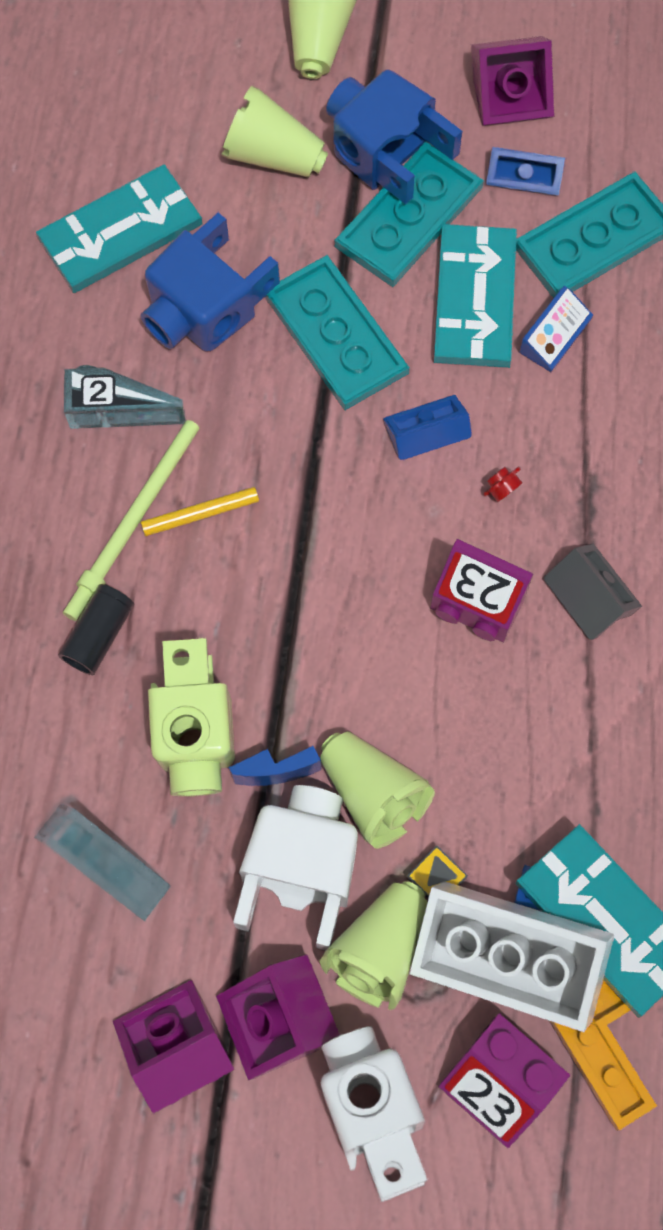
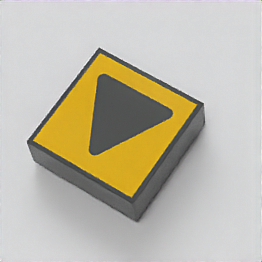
(434, 870)

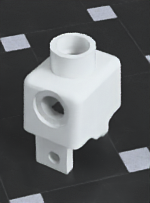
(301, 858)
(384, 1128)

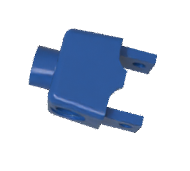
(384, 126)
(199, 293)

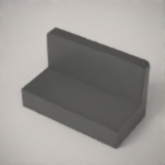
(591, 590)

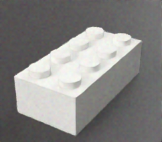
(512, 955)

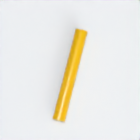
(200, 511)

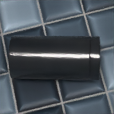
(96, 629)

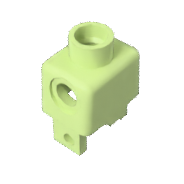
(186, 704)

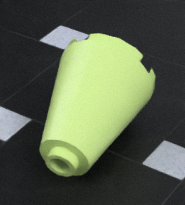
(317, 33)
(272, 138)
(374, 788)
(379, 946)

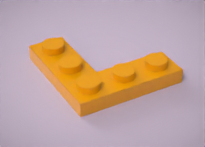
(605, 1063)

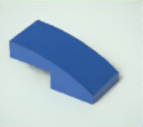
(262, 770)

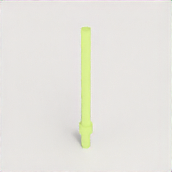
(91, 579)

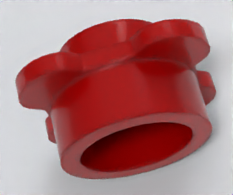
(503, 483)

